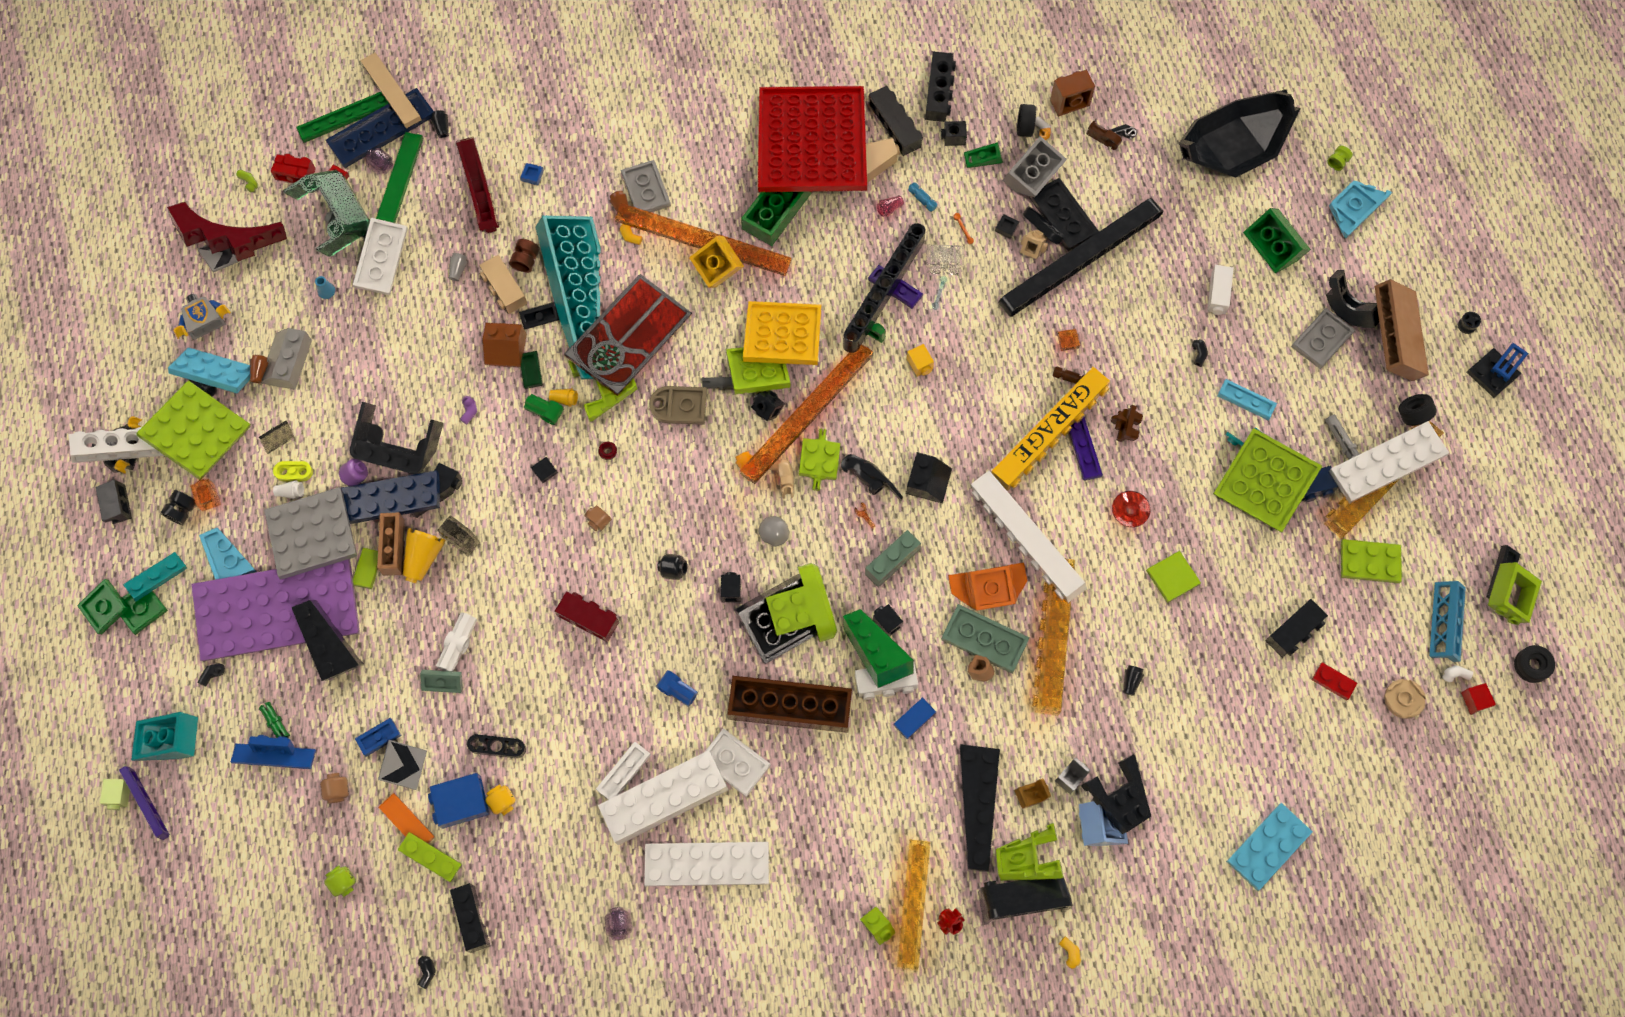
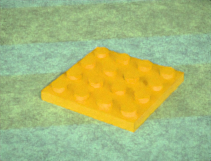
(782, 333)

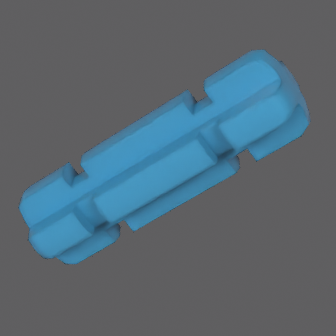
(922, 196)

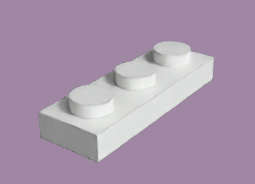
(623, 771)

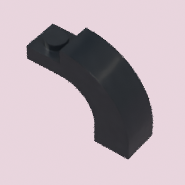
(1348, 307)

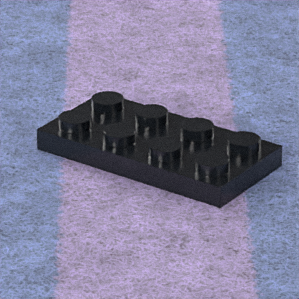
(1064, 214)

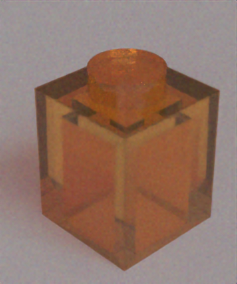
(205, 494)

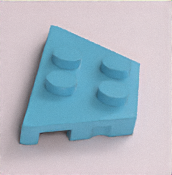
(1356, 205)

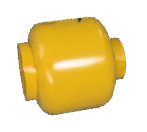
(500, 800)

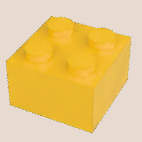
(716, 261)

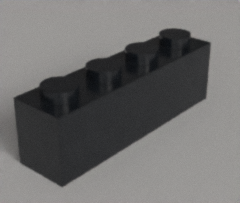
(895, 120)

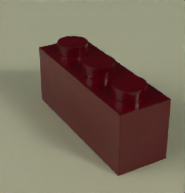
(587, 616)

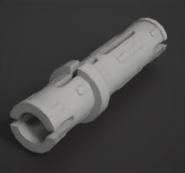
(1334, 424)

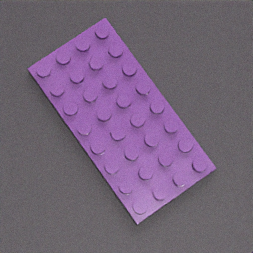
(256, 612)

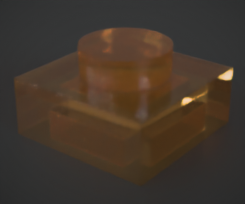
(1068, 340)

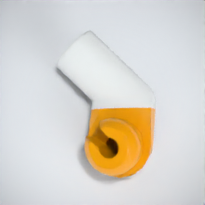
(1045, 128)

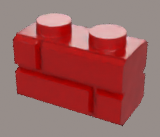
(291, 169)

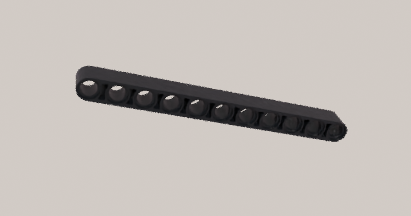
(1080, 257)

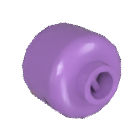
(353, 472)

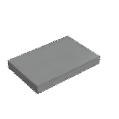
(646, 187)
(1323, 338)

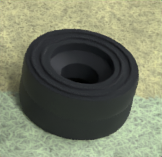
(1026, 120)
(1417, 409)
(1544, 658)

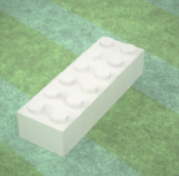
(663, 797)

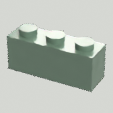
(892, 558)

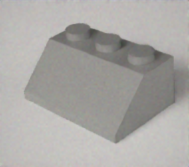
(1034, 168)
(287, 358)

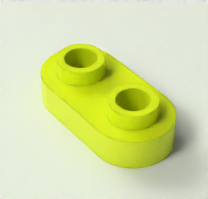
(294, 471)

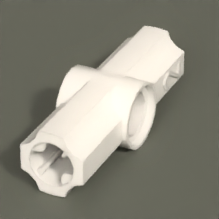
(456, 642)

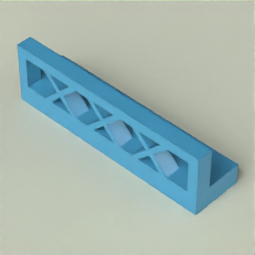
(1455, 621)

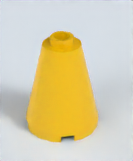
(420, 553)

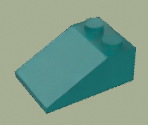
(165, 737)

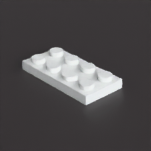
(380, 256)

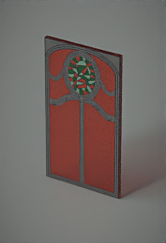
(628, 334)

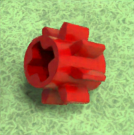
(950, 921)

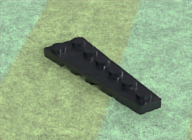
(979, 787)

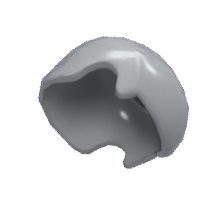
(774, 531)

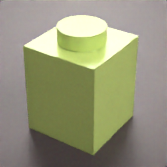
(114, 794)

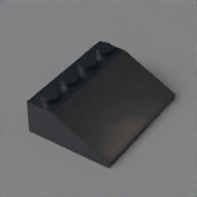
(760, 628)

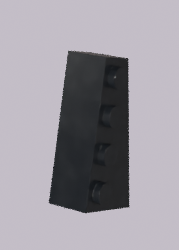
(325, 642)

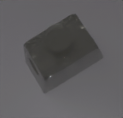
(456, 533)

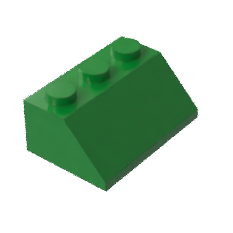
(1276, 240)

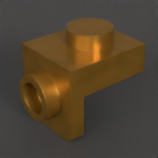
(1033, 793)

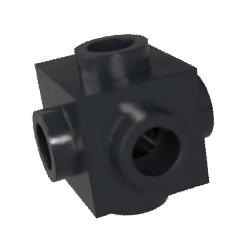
(767, 405)

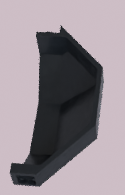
(1241, 133)

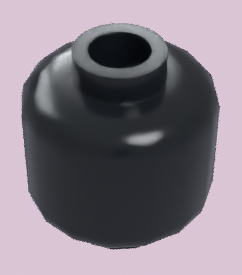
(672, 566)

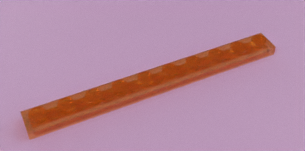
(699, 237)
(805, 414)

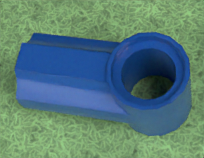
(673, 686)

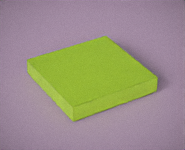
(1173, 576)

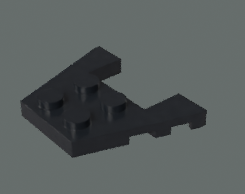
(1127, 804)

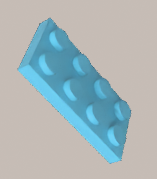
(211, 370)
(1269, 846)

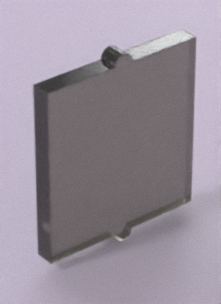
(276, 437)

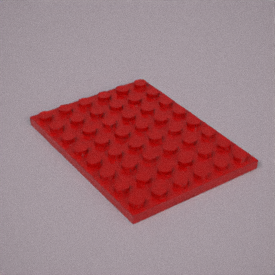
(812, 139)

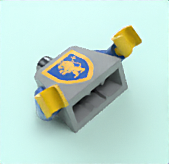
(200, 317)

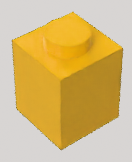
(920, 360)

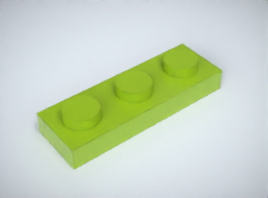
(429, 857)

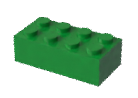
(772, 214)

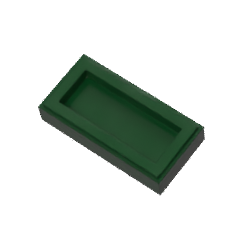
(531, 370)

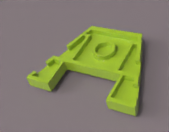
(609, 399)
(1020, 858)

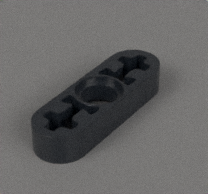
(1043, 225)
(481, 749)

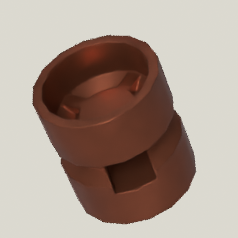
(524, 255)

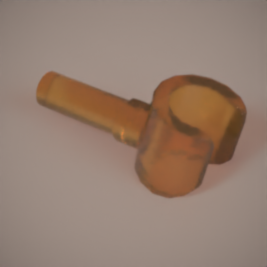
(863, 513)

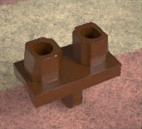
(1124, 423)

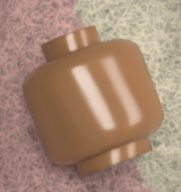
(334, 788)

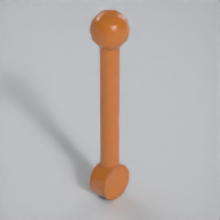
(957, 216)

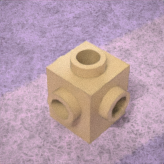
(1034, 244)

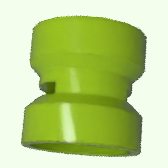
(1339, 158)

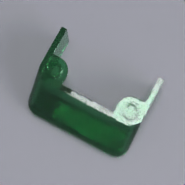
(350, 217)

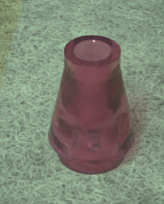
(888, 206)

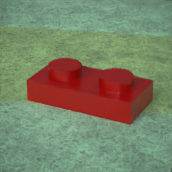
(1334, 681)

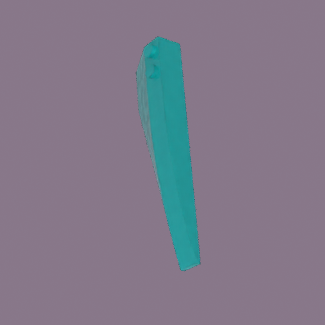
(572, 267)

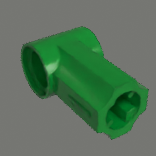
(548, 411)

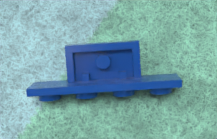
(272, 752)

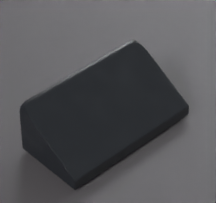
(539, 315)

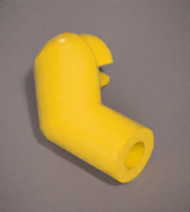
(628, 235)
(1073, 953)

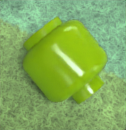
(340, 881)

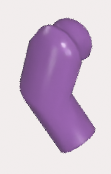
(470, 408)

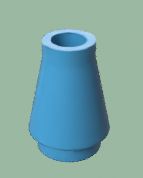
(324, 288)

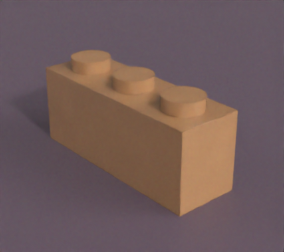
(391, 544)

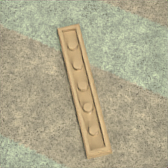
(390, 90)

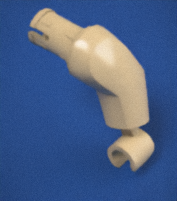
(786, 476)

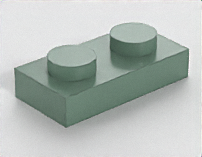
(441, 681)

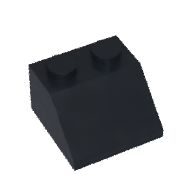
(928, 478)

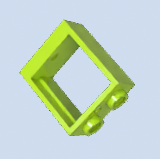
(1506, 577)

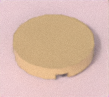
(1405, 698)

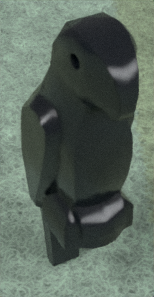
(869, 474)

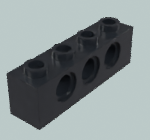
(940, 86)

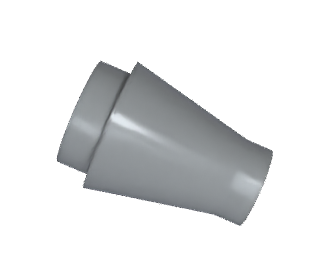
(457, 266)

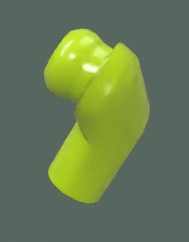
(248, 177)

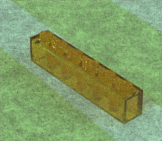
(913, 905)

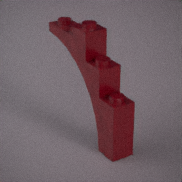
(478, 186)
(219, 237)

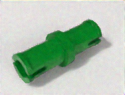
(273, 720)

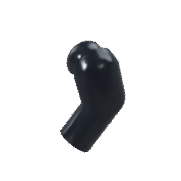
(1126, 131)
(1201, 348)
(210, 672)
(428, 970)

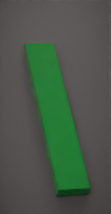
(341, 117)
(400, 177)

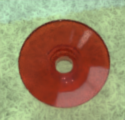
(1134, 501)

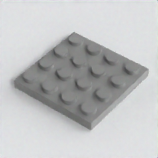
(310, 533)

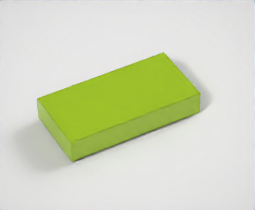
(366, 569)

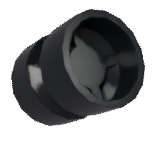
(181, 501)

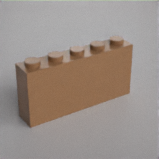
(1401, 330)

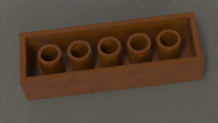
(789, 704)

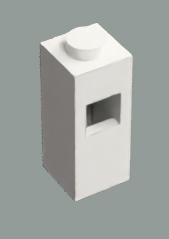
(1220, 289)

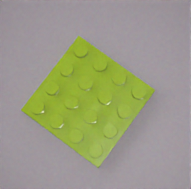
(193, 430)
(1267, 480)

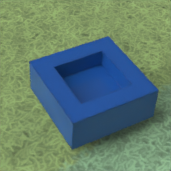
(532, 174)

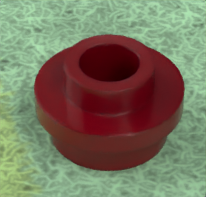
(607, 445)

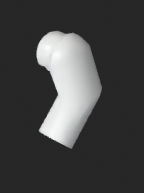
(1455, 671)

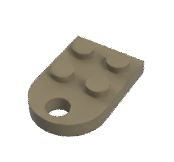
(680, 405)

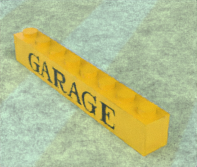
(1051, 428)

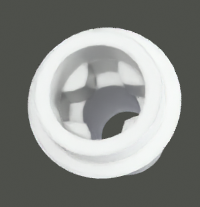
(289, 490)

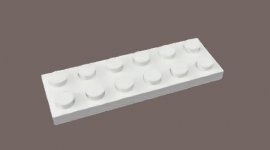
(1388, 462)
(707, 864)

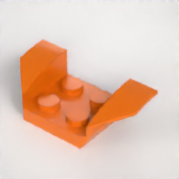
(989, 586)

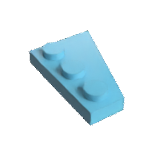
(224, 556)

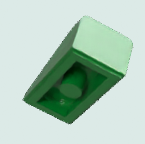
(984, 156)

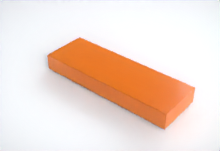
(404, 818)

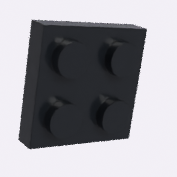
(1485, 378)

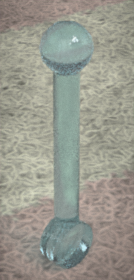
(935, 305)

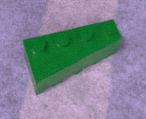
(878, 652)

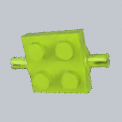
(819, 459)

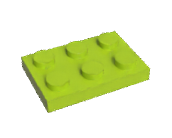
(1371, 561)

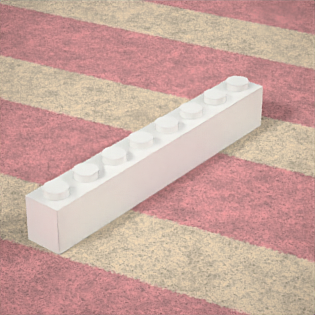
(1028, 536)

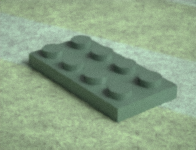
(985, 638)

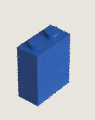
(458, 801)

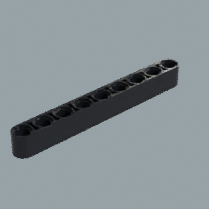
(883, 288)

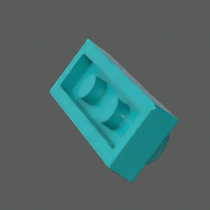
(155, 576)

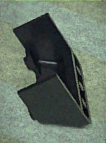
(368, 445)
(1023, 898)

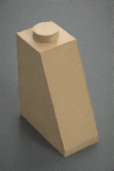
(880, 156)

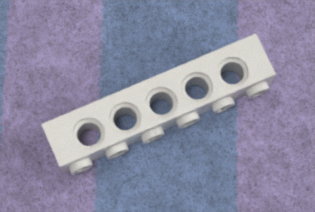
(101, 452)

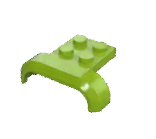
(804, 606)

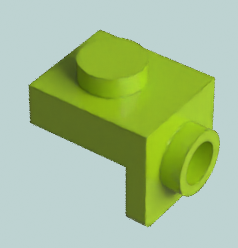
(878, 925)

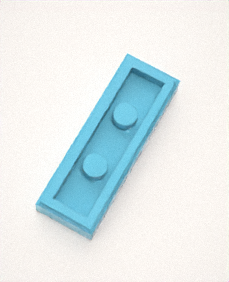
(1247, 399)

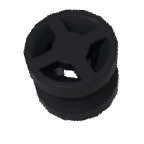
(1471, 318)

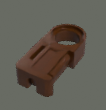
(1104, 136)

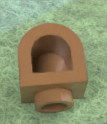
(597, 518)
(981, 669)

